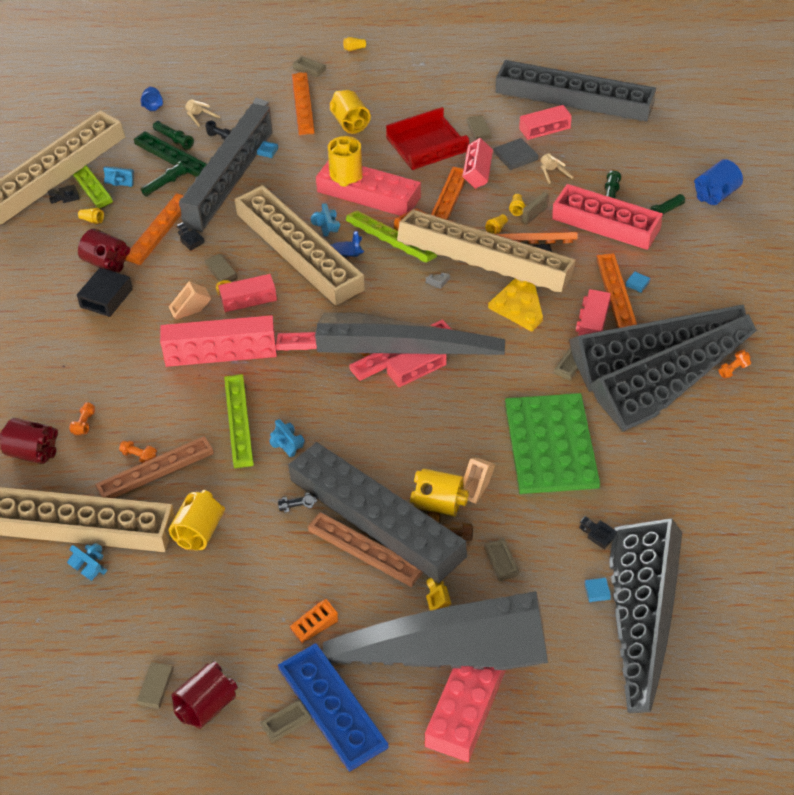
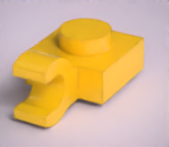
(438, 595)

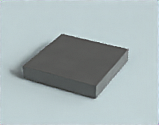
(516, 153)

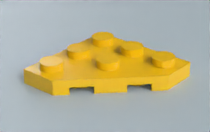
(519, 304)

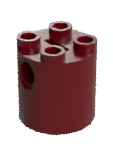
(103, 250)
(28, 440)
(203, 696)

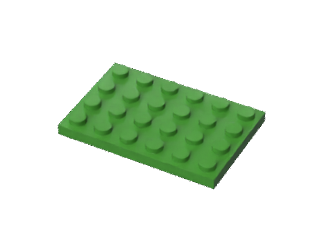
(551, 444)

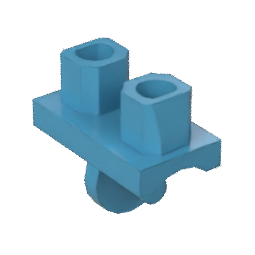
(118, 176)
(326, 220)
(284, 438)
(92, 568)

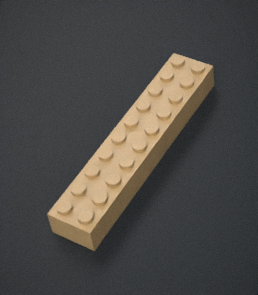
(57, 163)
(300, 245)
(486, 250)
(85, 519)

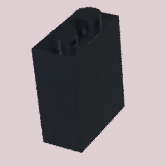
(104, 292)

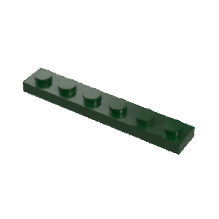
(169, 153)

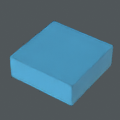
(267, 149)
(637, 282)
(597, 589)

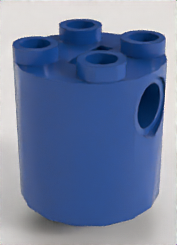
(718, 182)

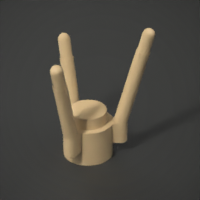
(194, 108)
(550, 163)

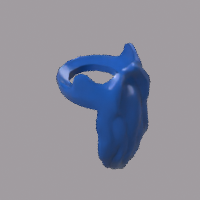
(151, 99)
(349, 249)

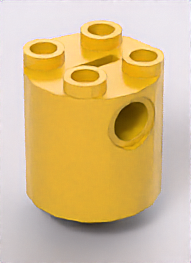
(349, 111)
(345, 160)
(446, 492)
(196, 520)

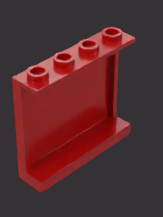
(426, 139)

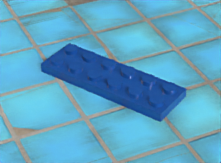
(333, 707)

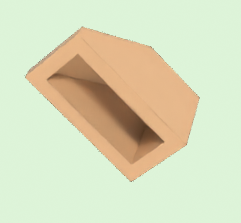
(189, 301)
(477, 478)

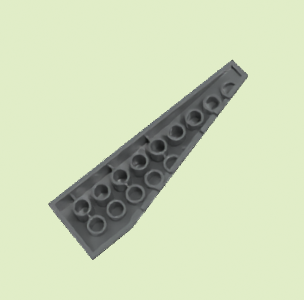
(385, 335)
(616, 348)
(653, 383)
(644, 587)
(476, 634)

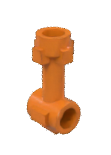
(742, 359)
(81, 426)
(145, 455)

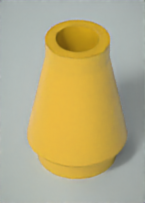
(352, 43)
(517, 205)
(91, 215)
(496, 224)

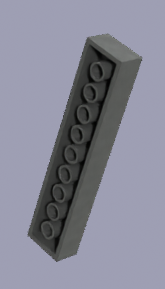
(575, 90)
(225, 168)
(378, 512)

